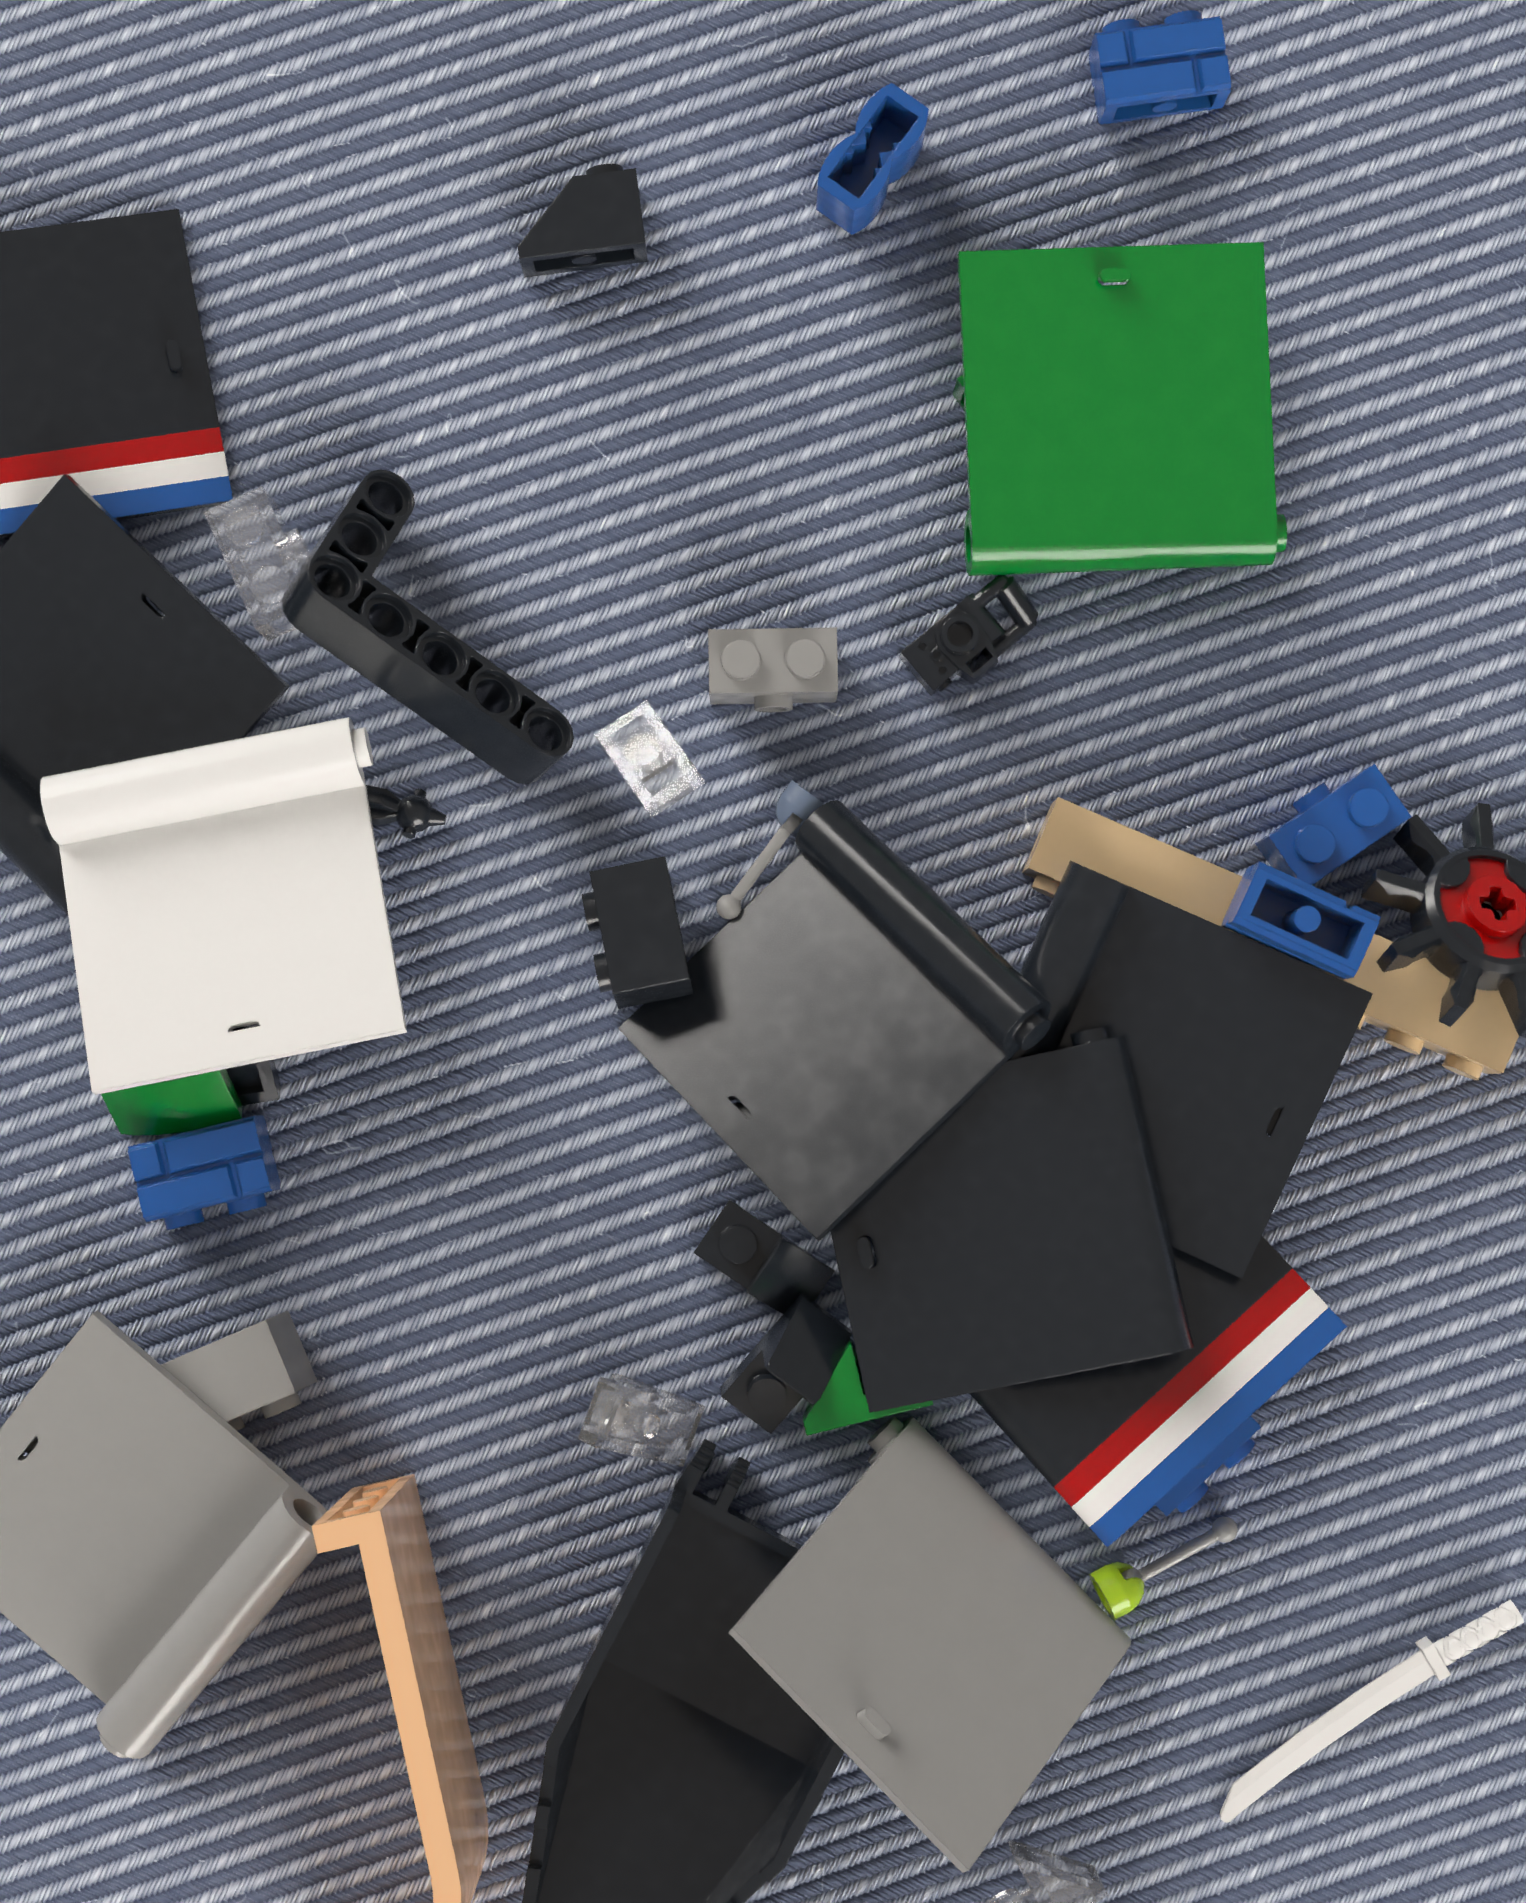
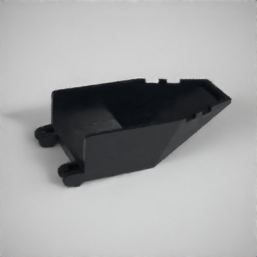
(675, 1749)

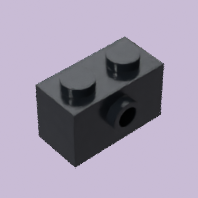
(639, 933)

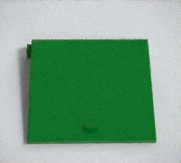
(1117, 414)

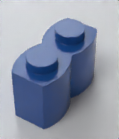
(864, 164)

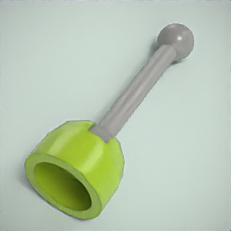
(1122, 1586)

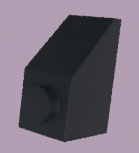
(588, 225)

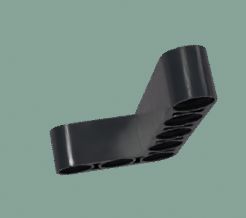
(407, 651)

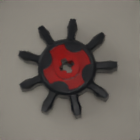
(1462, 914)

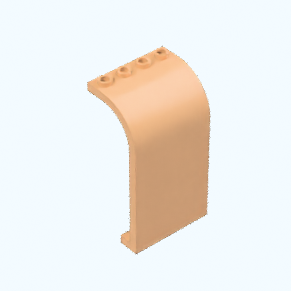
(422, 1675)

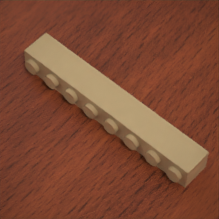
(1403, 1000)

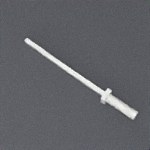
(1365, 1702)

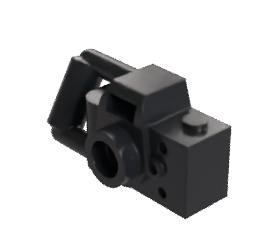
(967, 634)

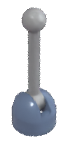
(791, 811)

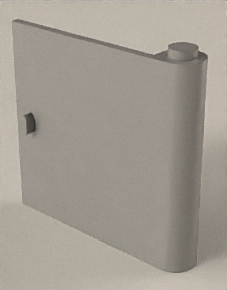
(140, 1533)
(933, 1641)

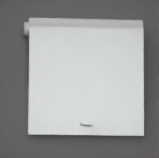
(224, 900)

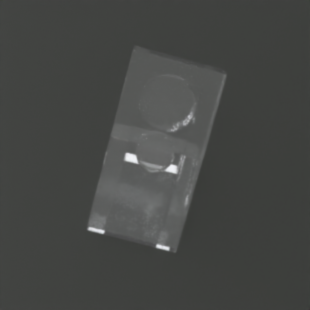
(649, 759)
(640, 1420)
(1052, 1878)

